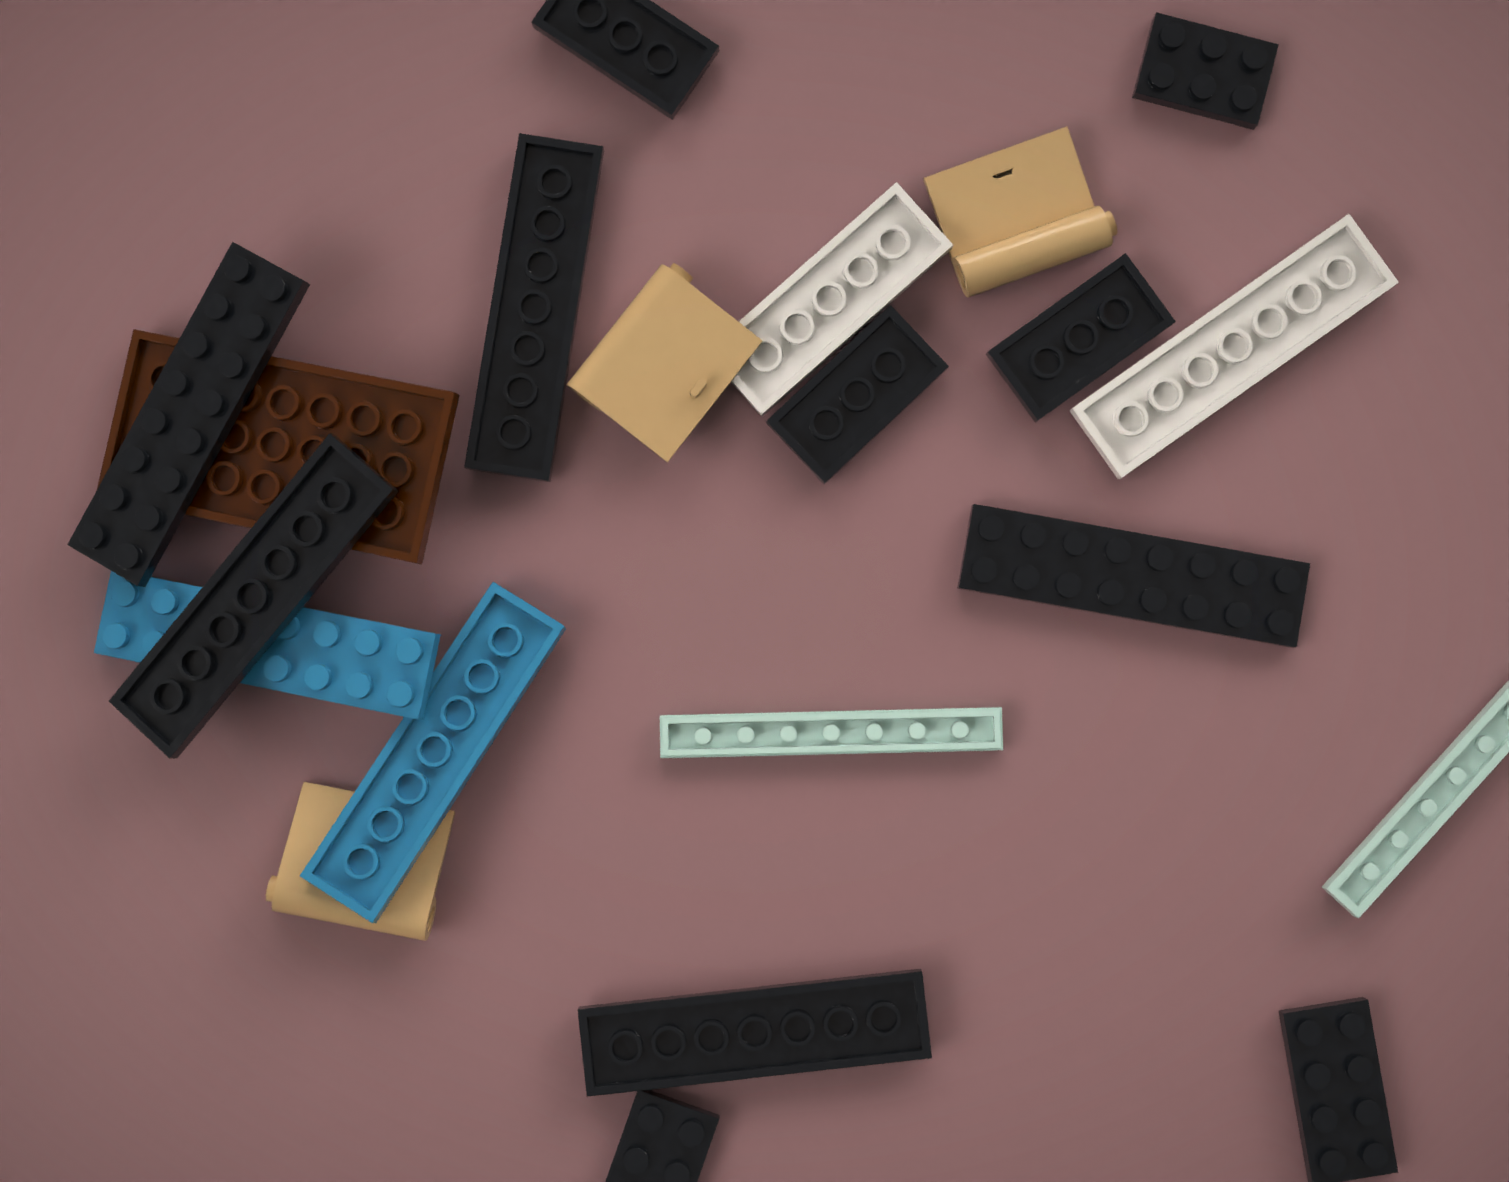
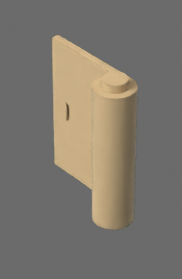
(1020, 220)
(660, 353)
(409, 911)

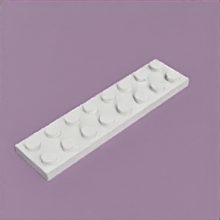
(1233, 346)

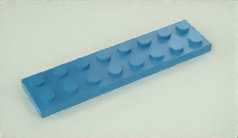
(313, 657)
(434, 757)

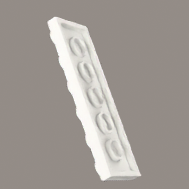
(837, 295)

